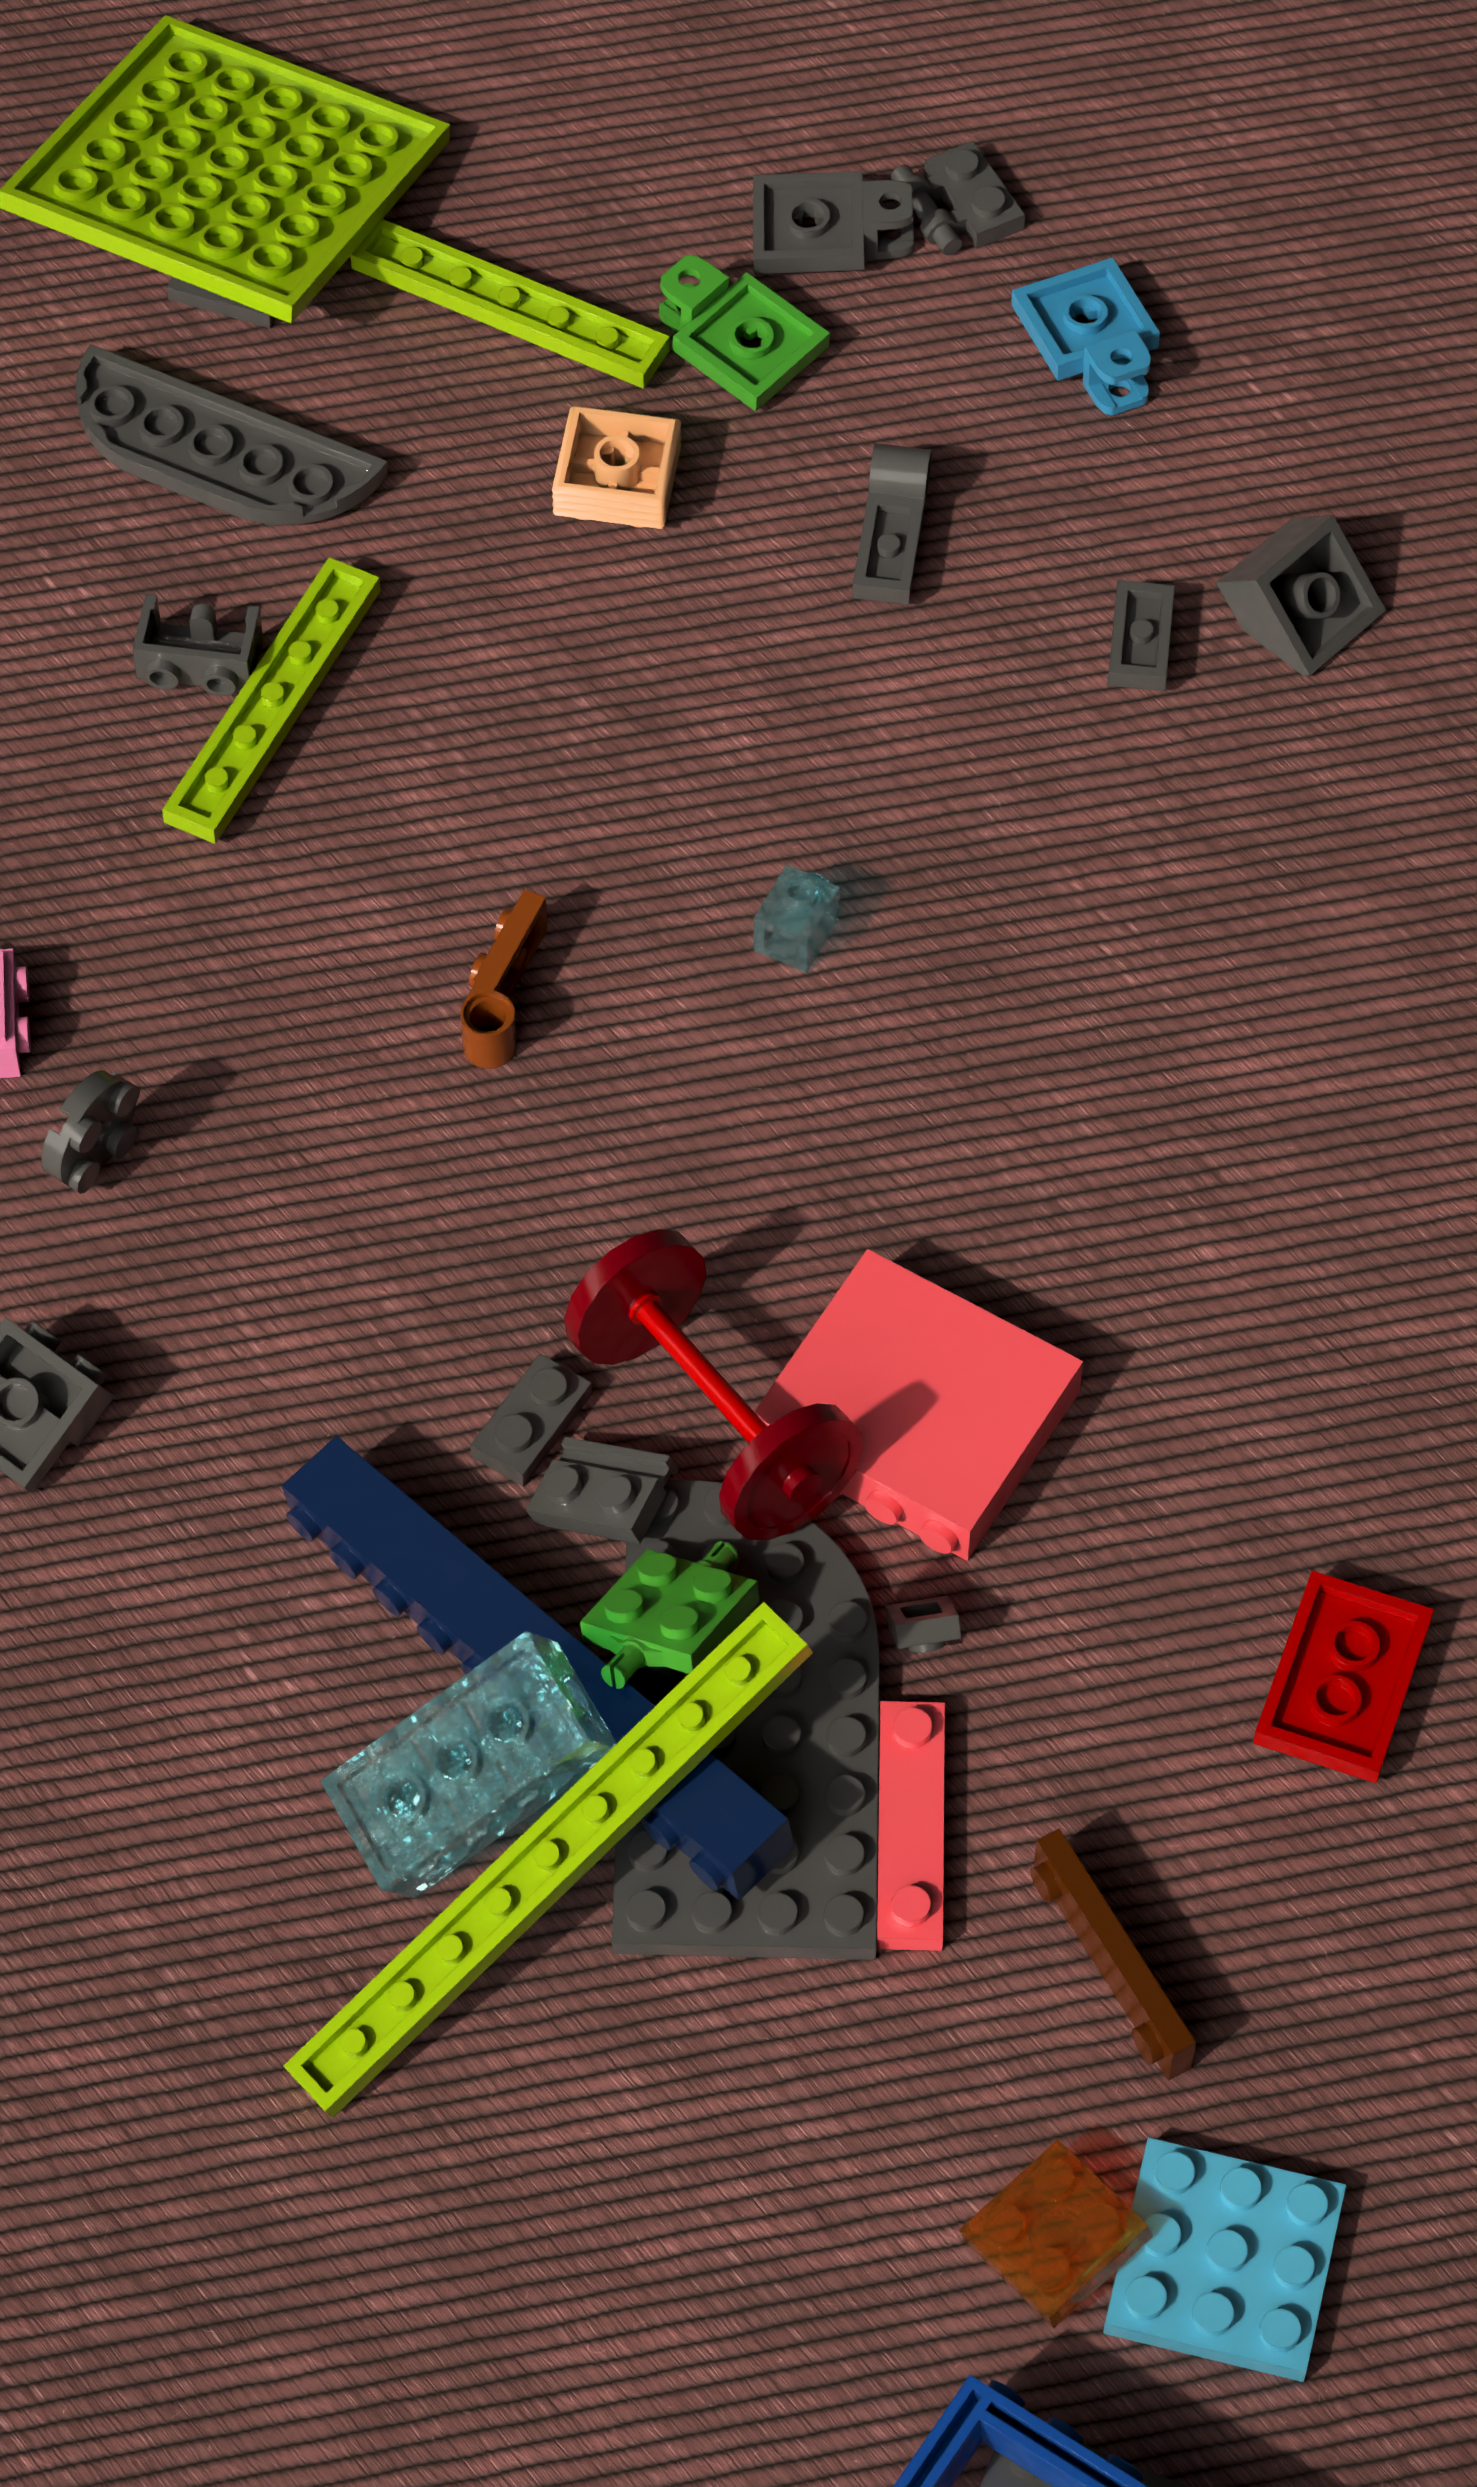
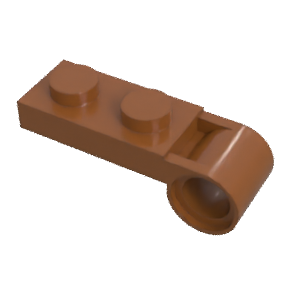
(495, 979)

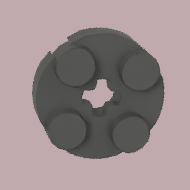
(94, 1132)

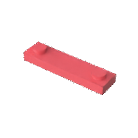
(911, 1826)

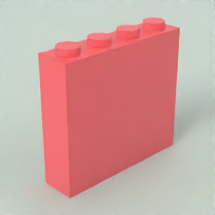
(942, 1398)

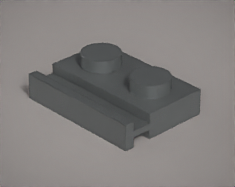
(602, 1490)

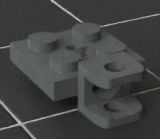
(845, 216)

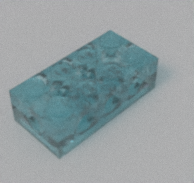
(430, 1757)

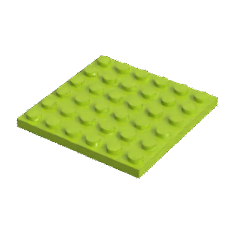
(225, 168)

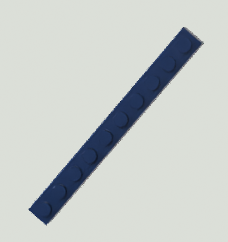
(476, 1612)

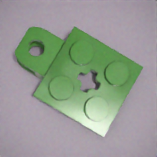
(718, 316)

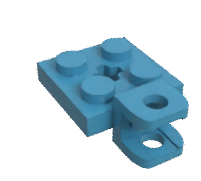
(1107, 351)

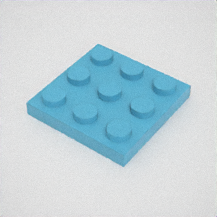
(1229, 2261)

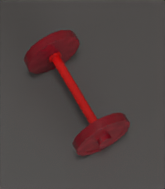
(639, 1301)

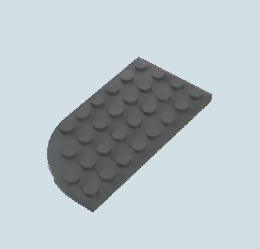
(801, 1749)

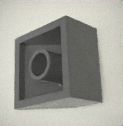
(1302, 593)

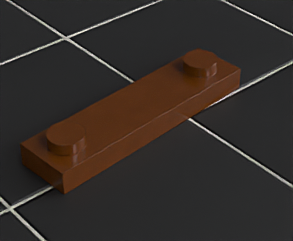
(1158, 2027)

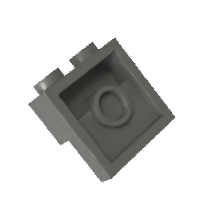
(43, 1401)

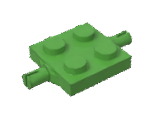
(669, 1612)

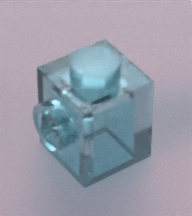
(796, 918)

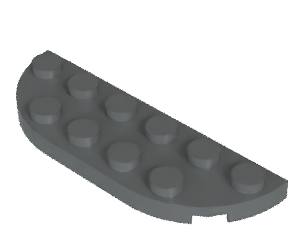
(217, 446)

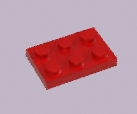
(1343, 1676)

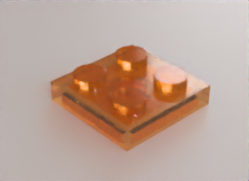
(1056, 2233)

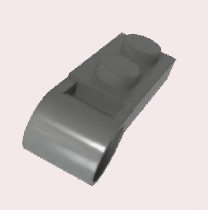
(892, 523)

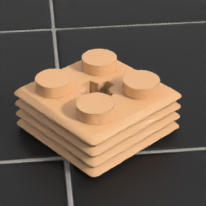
(616, 467)

